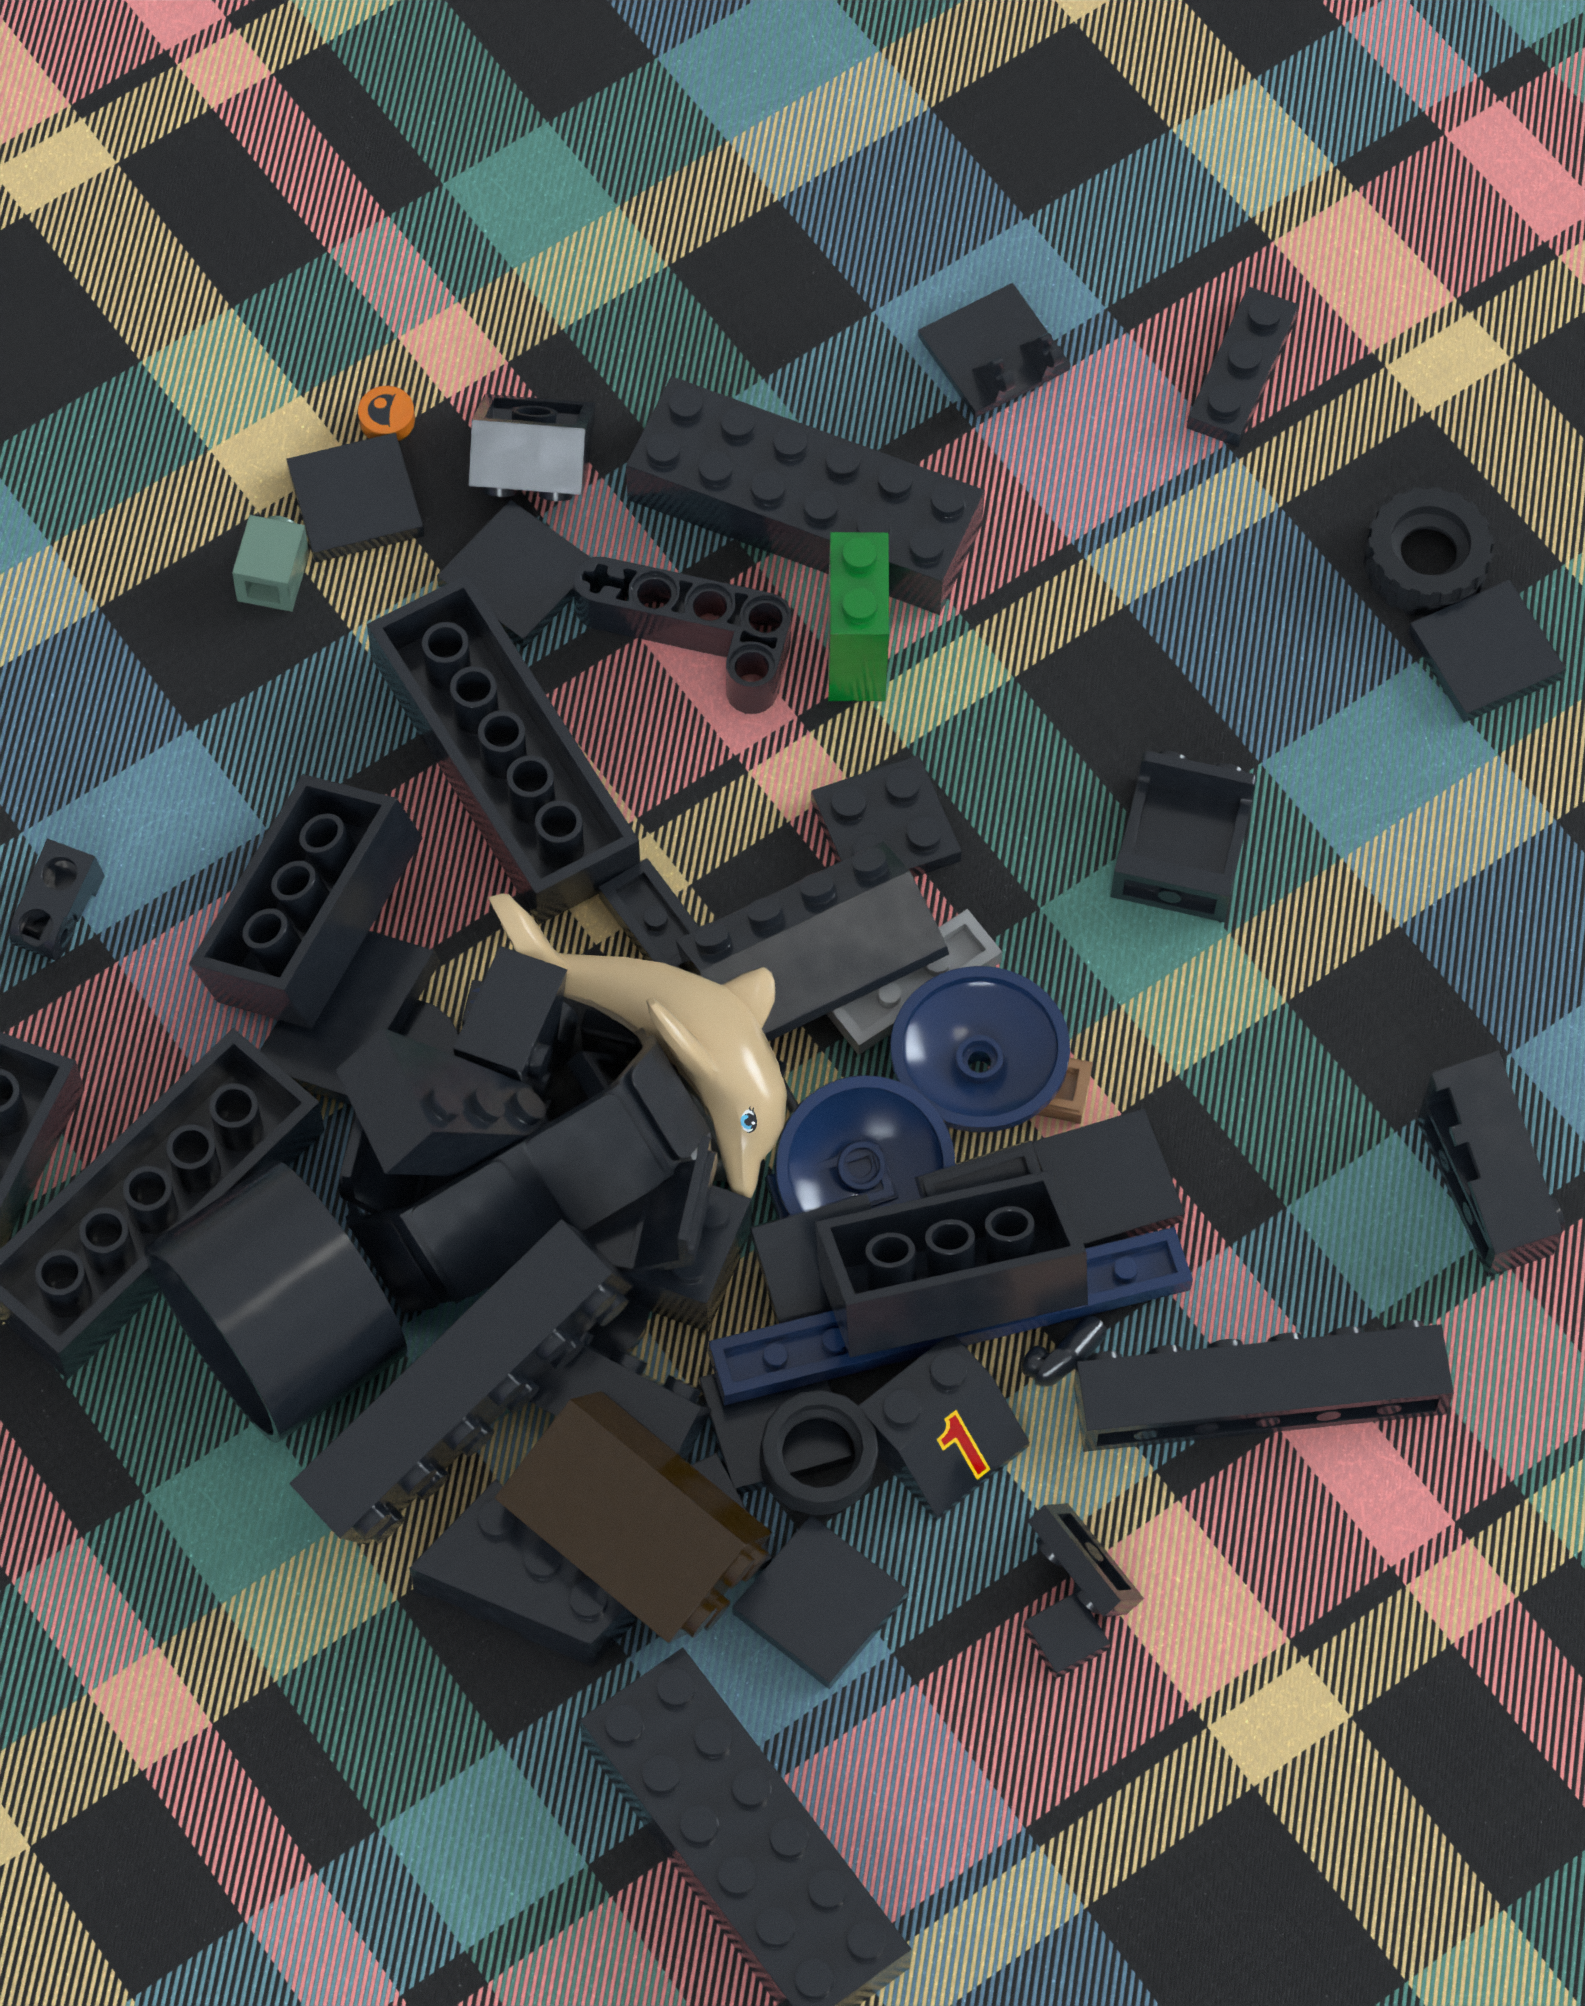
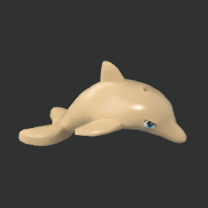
(701, 1026)

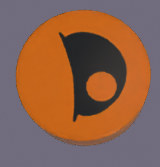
(386, 412)

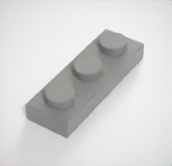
(874, 1014)

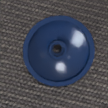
(988, 1019)
(853, 1116)

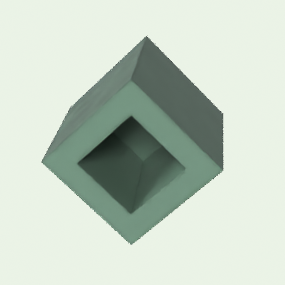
(271, 562)

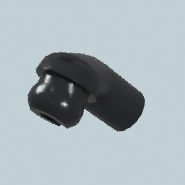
(1076, 1346)

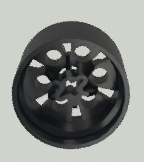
(276, 1300)

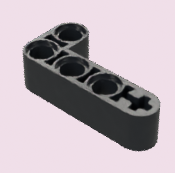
(680, 625)

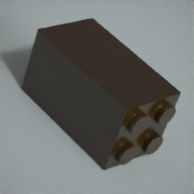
(635, 1517)

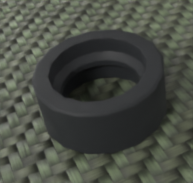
(829, 1407)

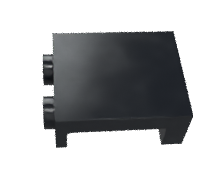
(1184, 835)

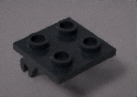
(994, 350)

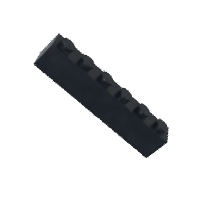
(1262, 1386)

